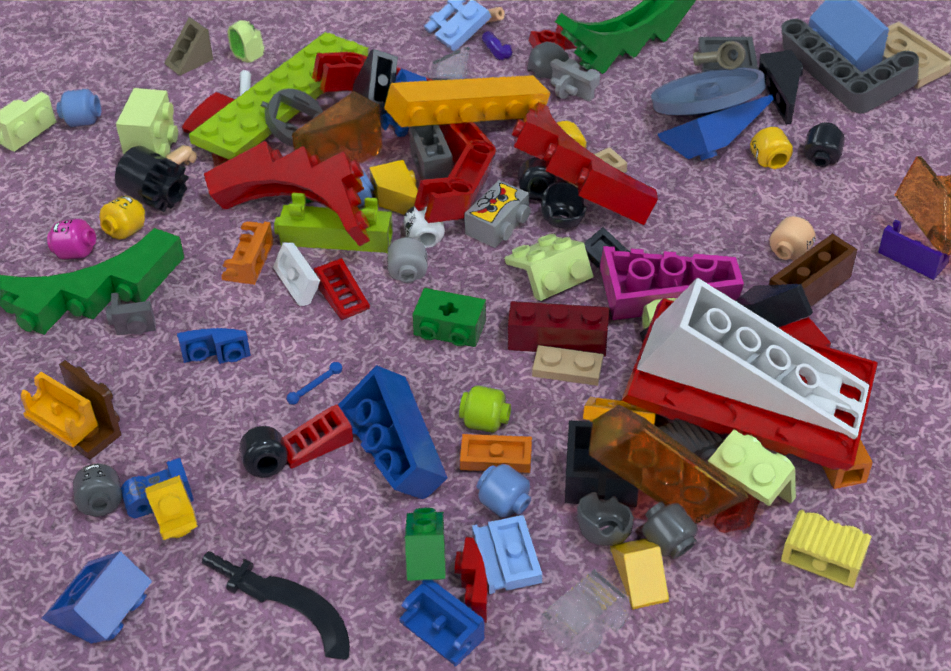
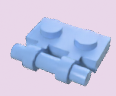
(461, 26)

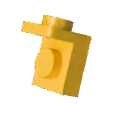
(172, 508)

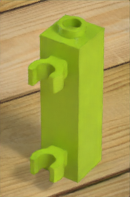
(323, 228)

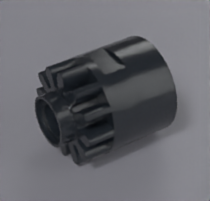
(151, 178)

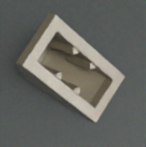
(190, 48)

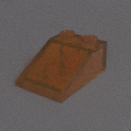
(347, 126)

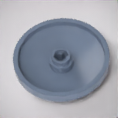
(708, 91)

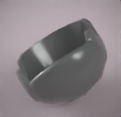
(541, 58)
(596, 513)

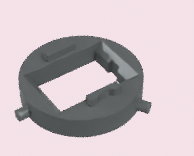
(295, 99)

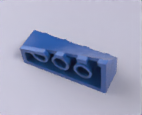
(394, 432)

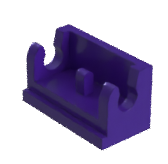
(911, 252)

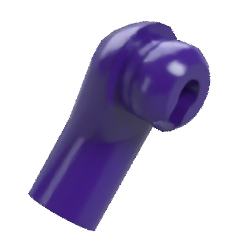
(494, 45)

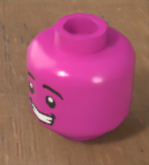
(71, 239)

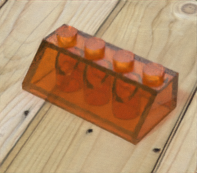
(661, 465)

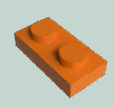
(483, 451)

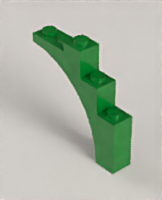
(603, 41)
(86, 292)

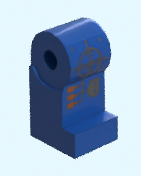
(134, 488)

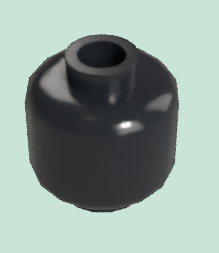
(824, 143)
(534, 178)
(263, 451)

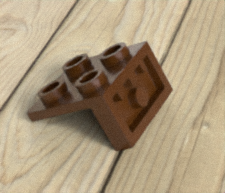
(100, 398)

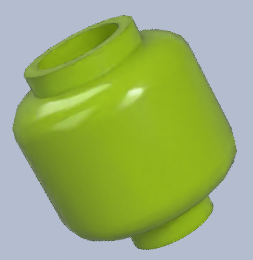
(484, 409)

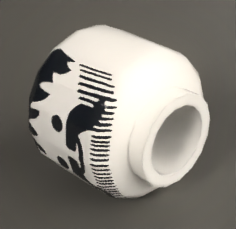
(419, 229)

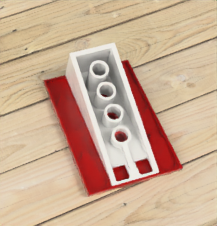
(740, 373)

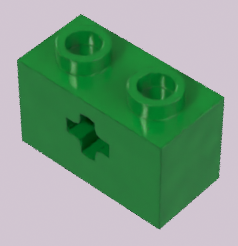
(449, 317)
(425, 544)

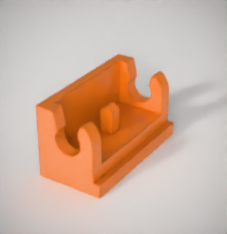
(249, 254)

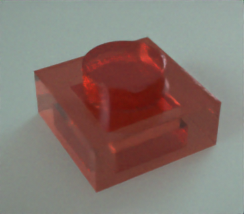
(738, 516)

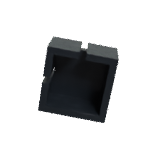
(589, 475)

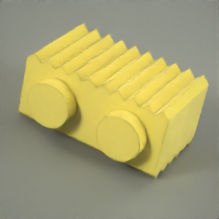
(826, 548)

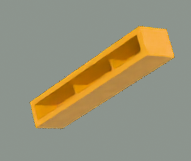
(464, 100)

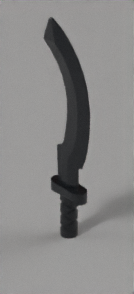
(289, 593)

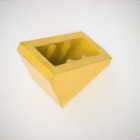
(641, 572)

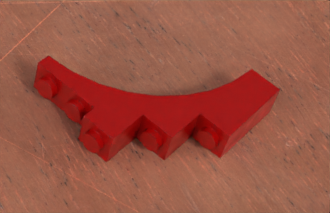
(569, 160)
(267, 173)

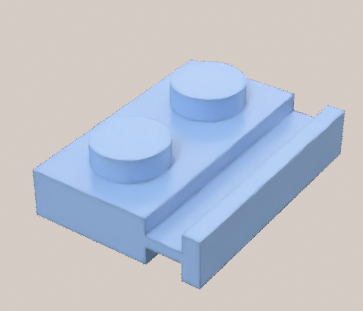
(507, 554)

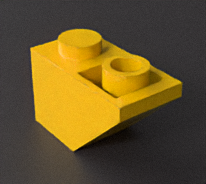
(394, 186)

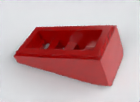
(335, 270)
(330, 441)

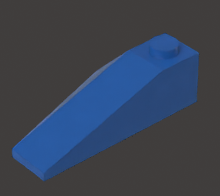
(713, 131)

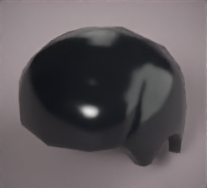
(562, 200)

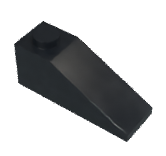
(781, 80)

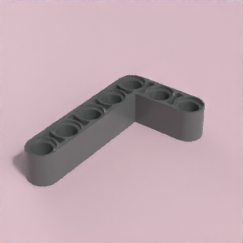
(853, 88)

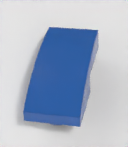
(225, 343)

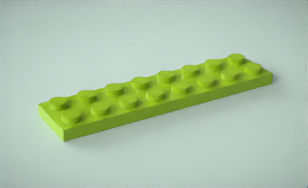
(243, 121)

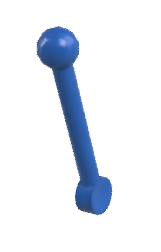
(334, 368)

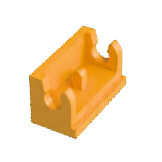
(59, 410)

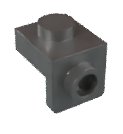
(131, 317)

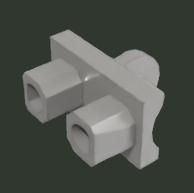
(571, 80)

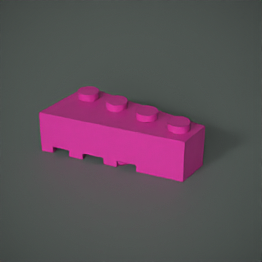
(640, 277)

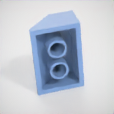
(851, 31)

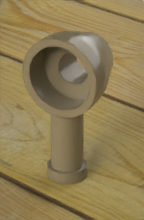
(722, 56)

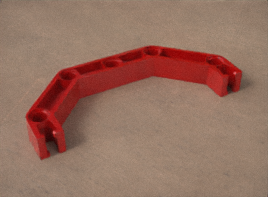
(470, 148)

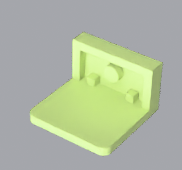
(25, 120)
(552, 264)
(755, 468)

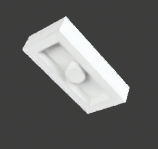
(296, 274)

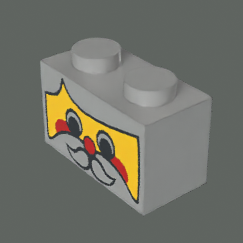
(497, 214)

